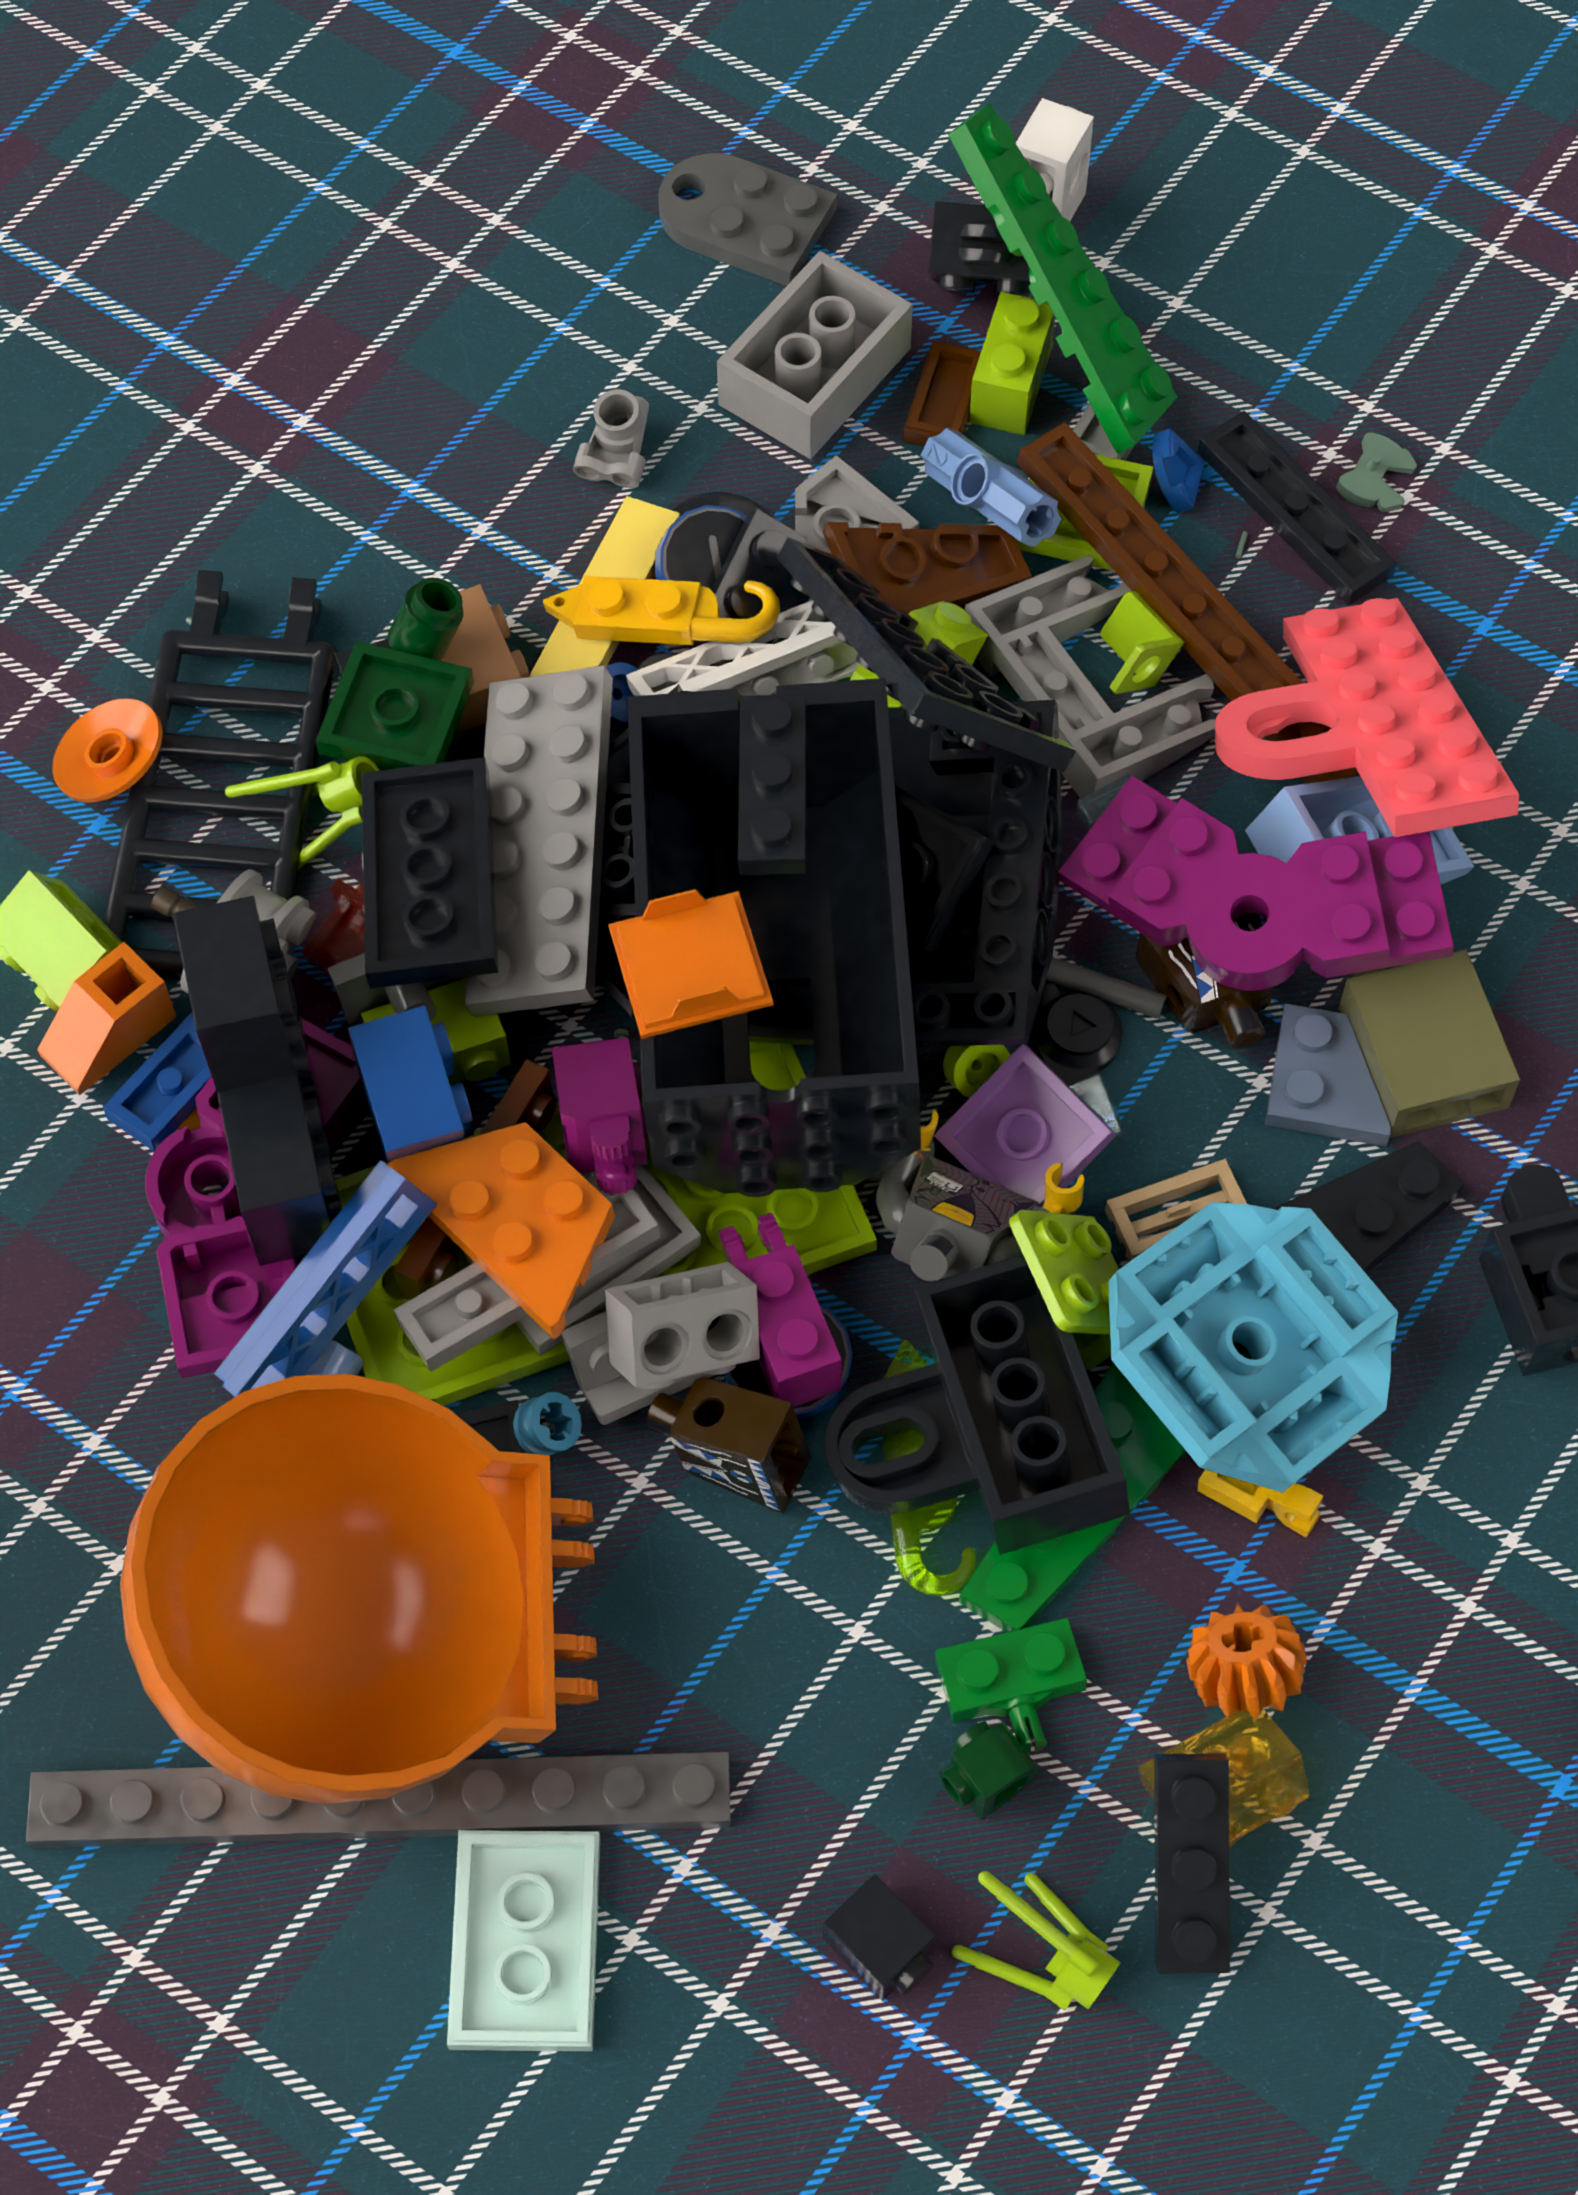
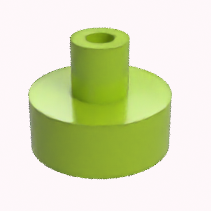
(972, 1066)

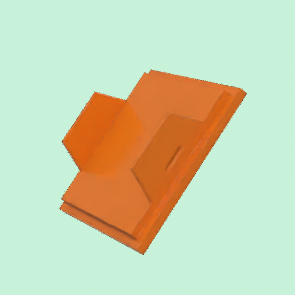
(689, 962)

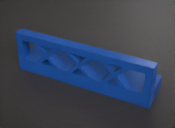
(328, 1282)

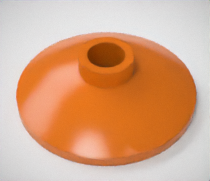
(107, 750)

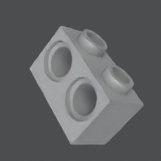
(682, 1310)

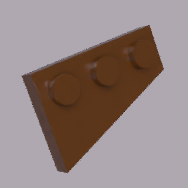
(930, 564)

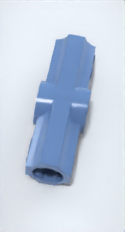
(991, 487)

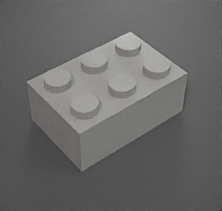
(814, 354)

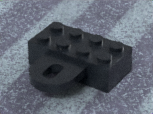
(997, 1415)

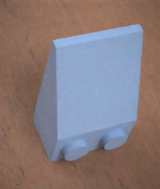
(1334, 810)

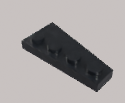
(1382, 1202)

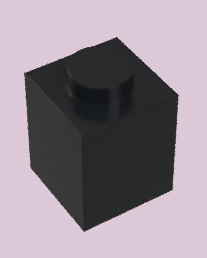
(880, 1939)

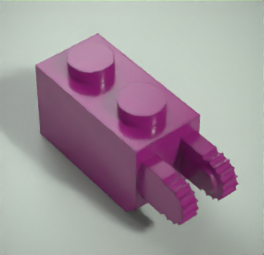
(602, 1111)
(793, 1334)

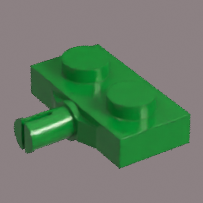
(1012, 1676)

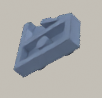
(1323, 1080)

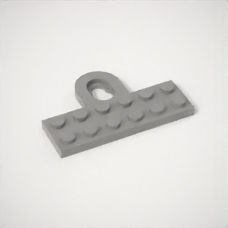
(547, 837)

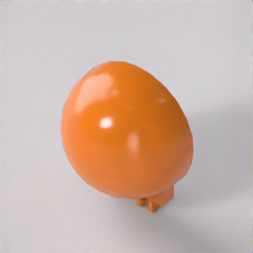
(349, 1590)

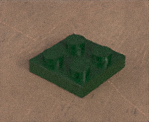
(394, 708)

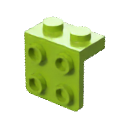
(1072, 1270)

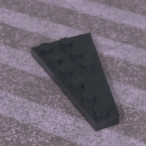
(926, 679)

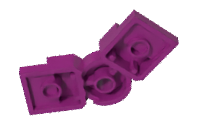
(1334, 904)
(207, 1257)

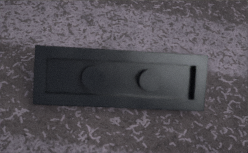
(772, 785)
(1192, 1863)

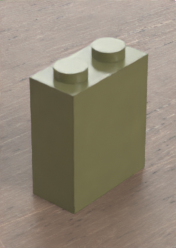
(1430, 1042)

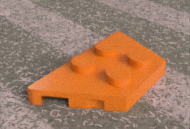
(516, 1215)

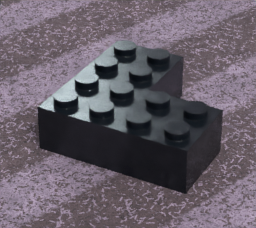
(261, 1076)

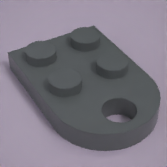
(745, 214)

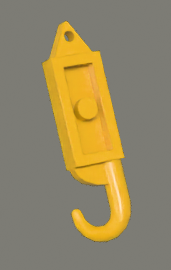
(657, 611)

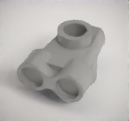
(616, 440)

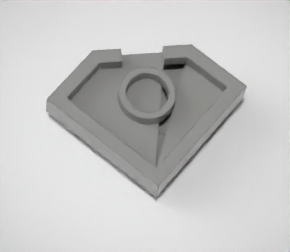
(843, 495)

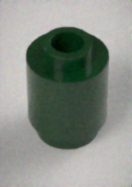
(427, 619)

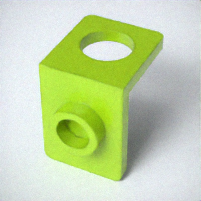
(1141, 641)

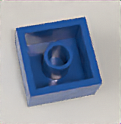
(406, 1083)

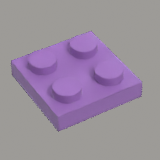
(1023, 1126)

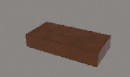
(942, 393)

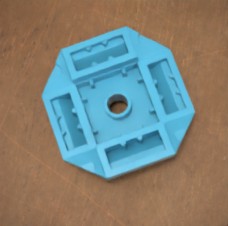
(1298, 1308)

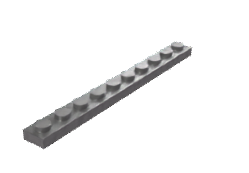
(475, 1795)

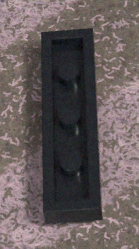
(1297, 507)

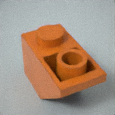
(106, 1018)

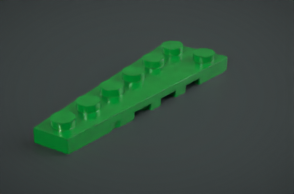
(1125, 381)
(1021, 1583)

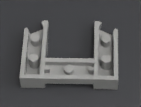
(1024, 644)

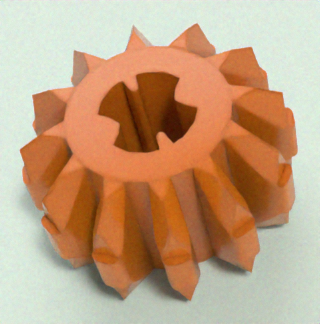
(1246, 1661)

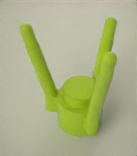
(338, 788)
(1079, 1964)

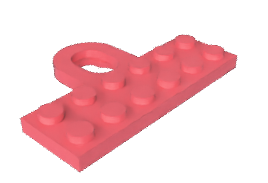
(1387, 718)

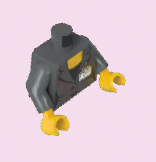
(955, 1219)

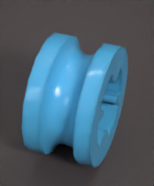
(558, 1411)

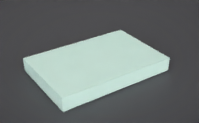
(524, 1941)

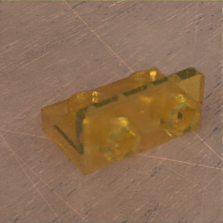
(1264, 1769)

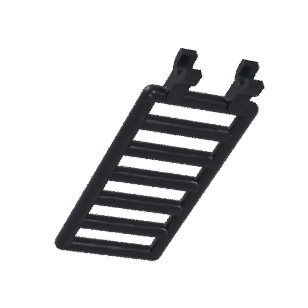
(293, 809)

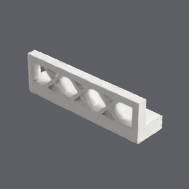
(806, 657)

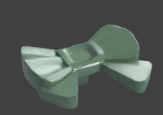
(1365, 483)

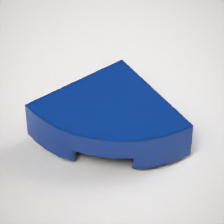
(1176, 469)

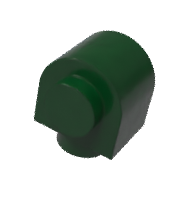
(987, 1768)

